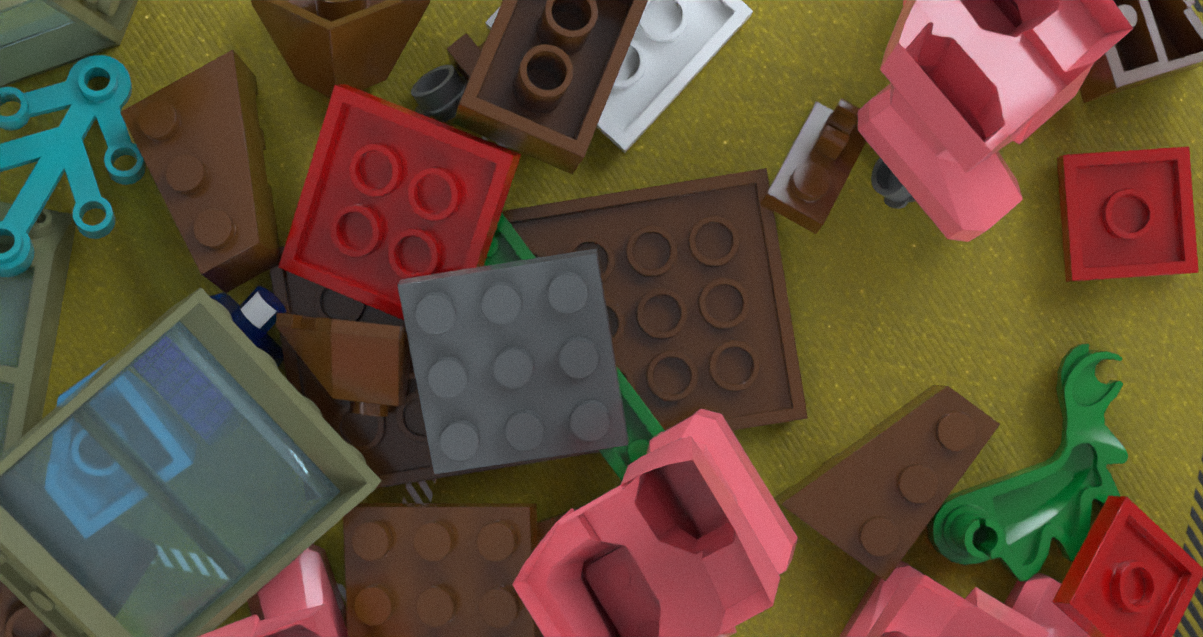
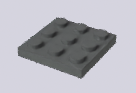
(514, 361)

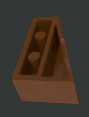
(1162, 44)
(210, 168)
(892, 479)

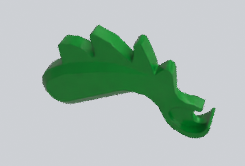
(1052, 499)

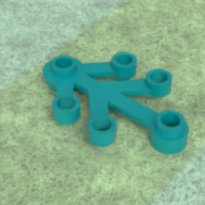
(64, 151)

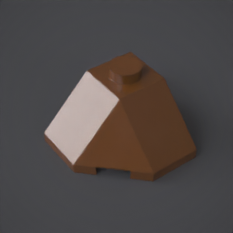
(340, 39)
(353, 359)

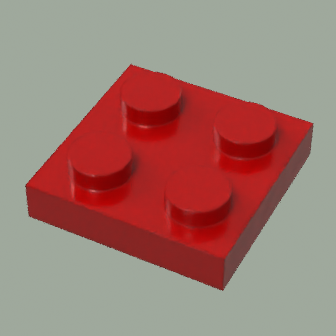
(1127, 214)
(1128, 577)

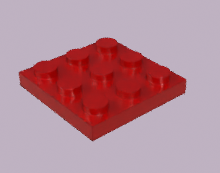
(393, 200)

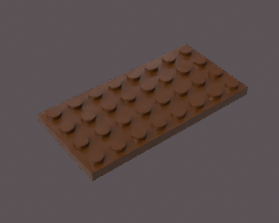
(688, 302)

